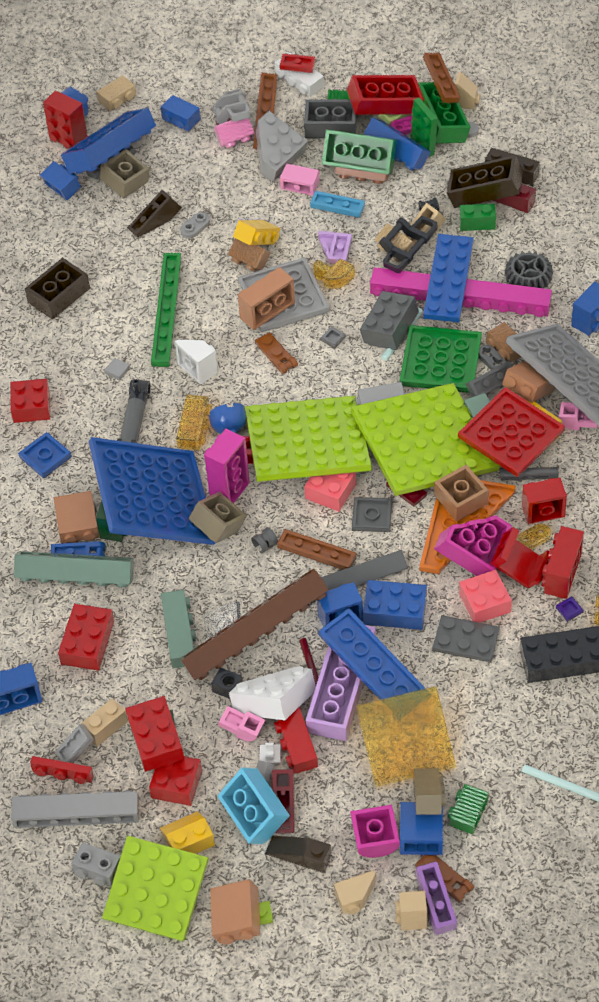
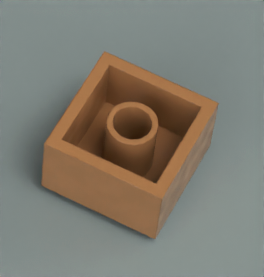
(461, 492)

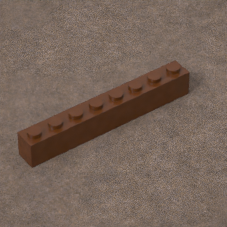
(254, 624)

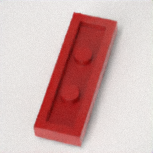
(61, 770)

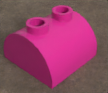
(375, 831)

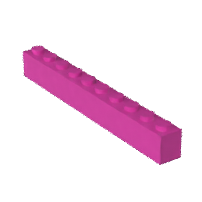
(477, 293)

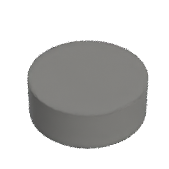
(473, 130)

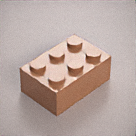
(266, 298)

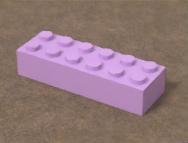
(334, 698)

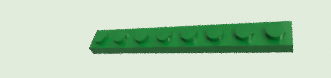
(166, 310)

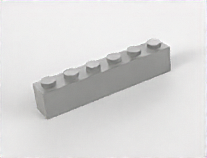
(75, 809)

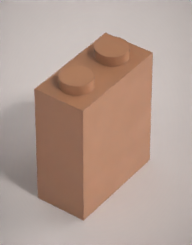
(527, 382)
(76, 517)
(235, 912)

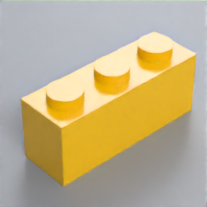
(256, 232)

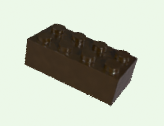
(485, 181)

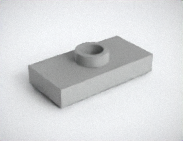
(74, 744)

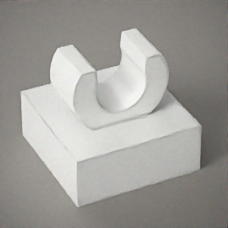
(271, 753)

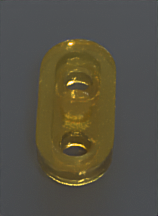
(535, 537)

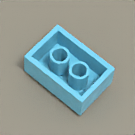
(253, 805)

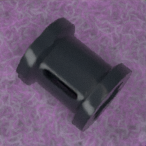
(434, 203)

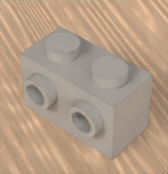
(95, 864)

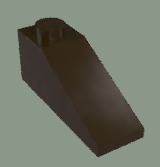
(155, 214)
(301, 851)

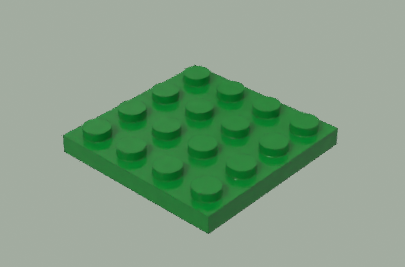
(440, 357)

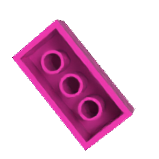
(227, 465)

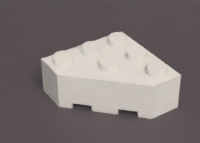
(274, 694)

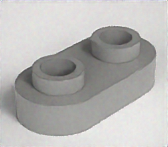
(195, 225)

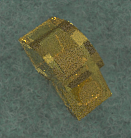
(336, 276)

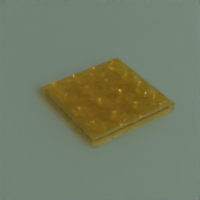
(405, 735)

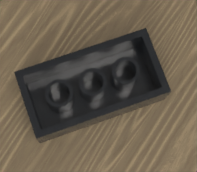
(560, 654)

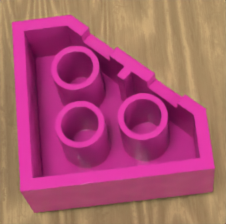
(473, 543)

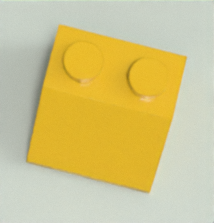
(189, 834)

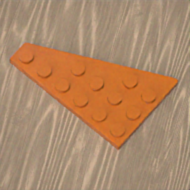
(435, 562)

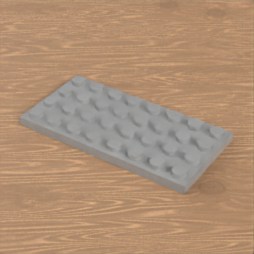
(563, 364)

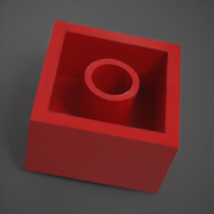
(30, 400)
(544, 500)
(176, 781)

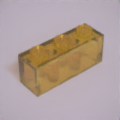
(193, 422)

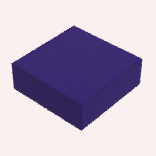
(569, 608)

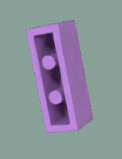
(437, 898)

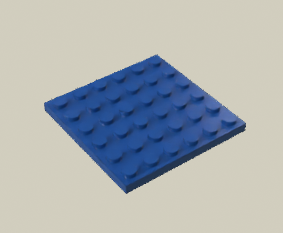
(148, 489)

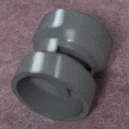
(265, 539)

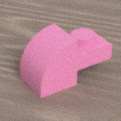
(574, 418)
(243, 725)

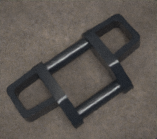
(411, 231)

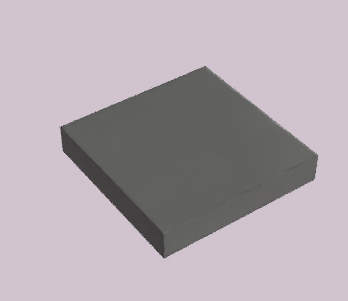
(372, 514)

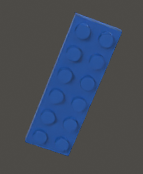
(448, 278)
(368, 657)

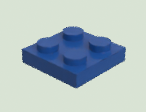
(45, 454)

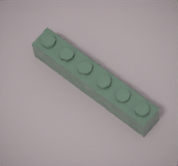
(73, 568)

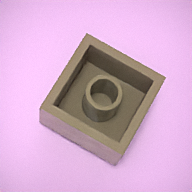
(124, 173)
(217, 517)

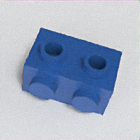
(180, 113)
(60, 180)

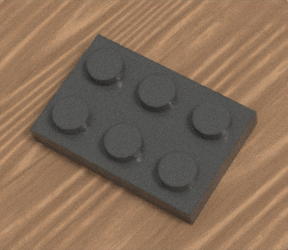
(466, 638)

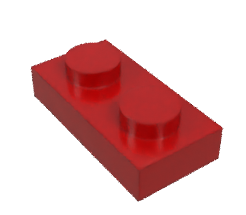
(297, 63)

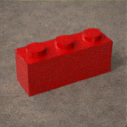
(296, 742)

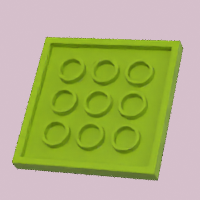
(155, 888)

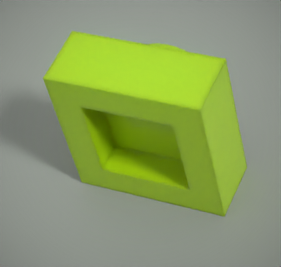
(265, 912)

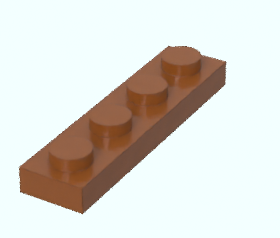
(441, 77)
(316, 550)

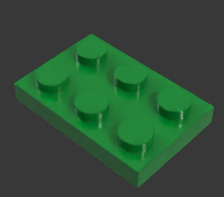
(423, 126)

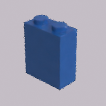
(420, 832)

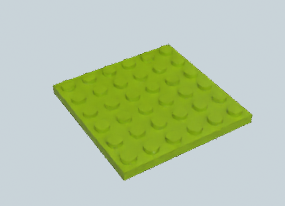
(418, 437)
(306, 439)

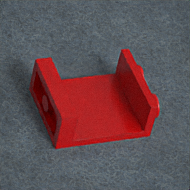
(518, 560)

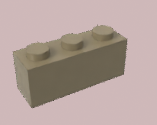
(429, 791)

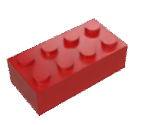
(383, 94)

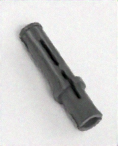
(531, 473)

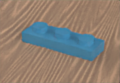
(337, 204)

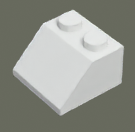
(197, 359)

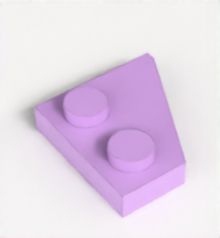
(335, 245)

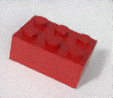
(64, 119)
(562, 562)
(86, 637)
(154, 733)

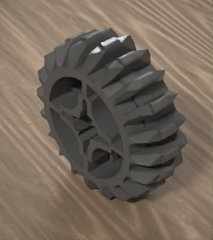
(527, 266)

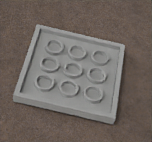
(308, 295)

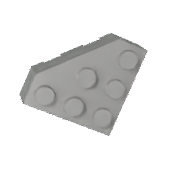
(277, 145)

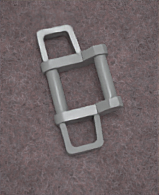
(231, 105)

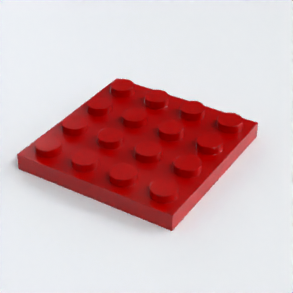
(511, 432)

